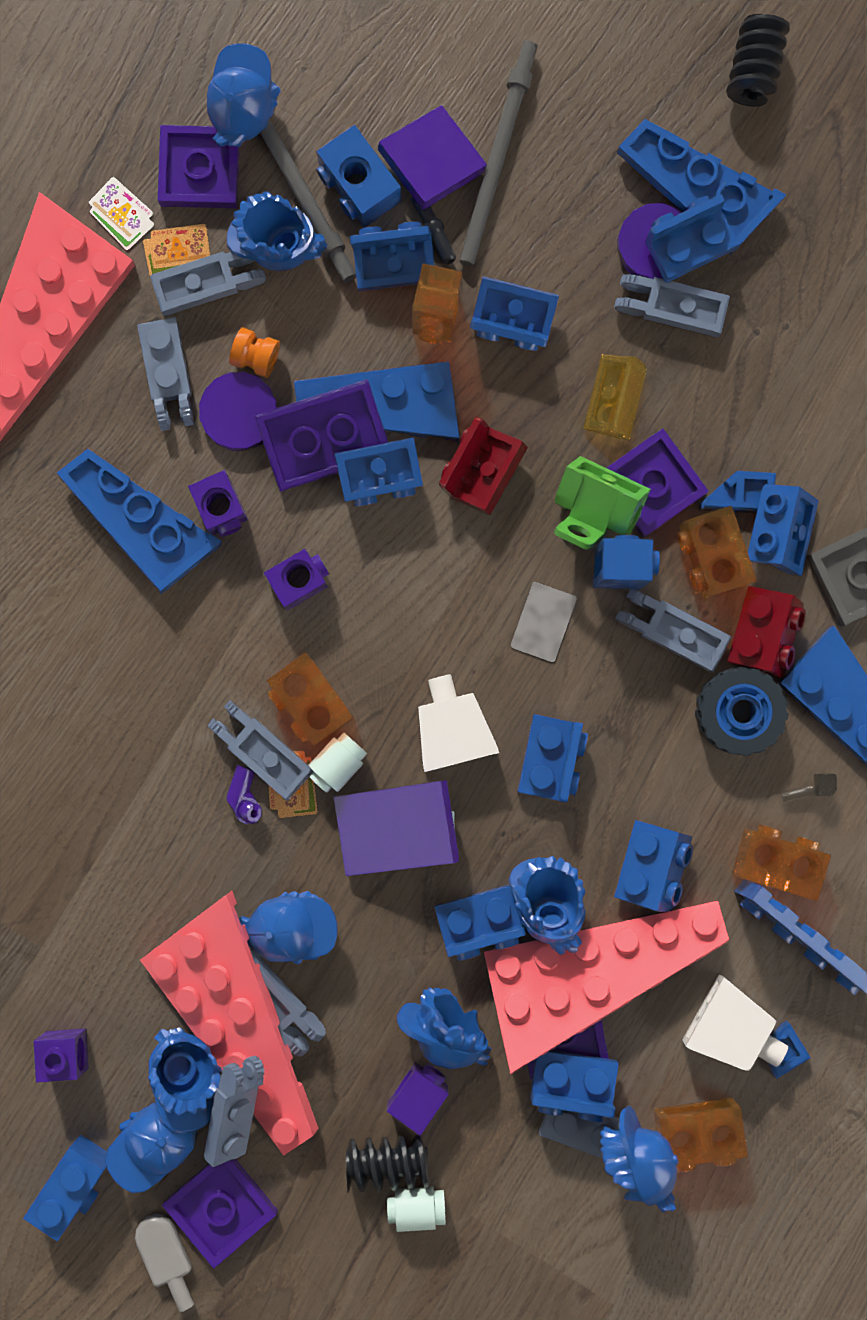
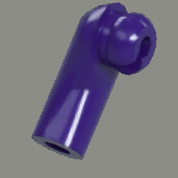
(240, 797)

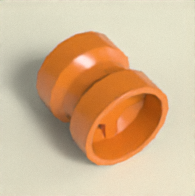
(254, 352)

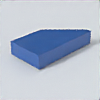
(739, 490)

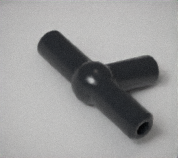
(436, 228)

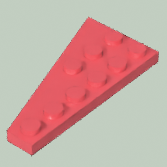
(50, 300)
(554, 996)

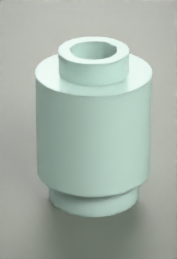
(337, 763)
(416, 1209)

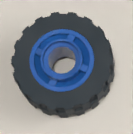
(766, 711)

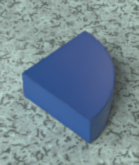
(796, 1051)

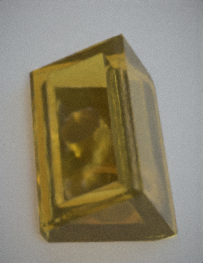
(615, 396)

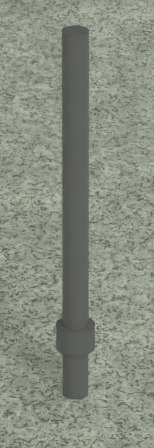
(518, 85)
(335, 245)

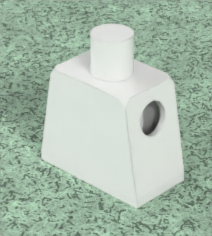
(452, 727)
(733, 1029)

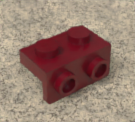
(481, 466)
(767, 631)

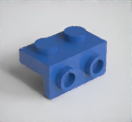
(391, 256)
(513, 313)
(654, 867)

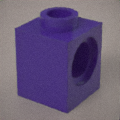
(206, 492)
(279, 578)
(61, 1055)
(418, 1097)

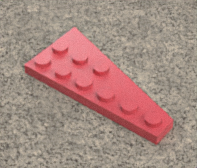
(226, 1005)

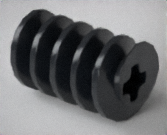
(757, 59)
(387, 1163)

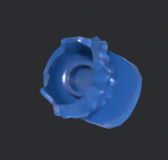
(241, 94)
(273, 233)
(549, 901)
(292, 928)
(444, 1031)
(183, 1080)
(146, 1151)
(640, 1161)

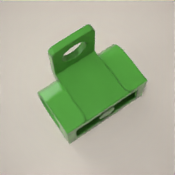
(597, 503)

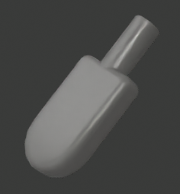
(165, 1257)

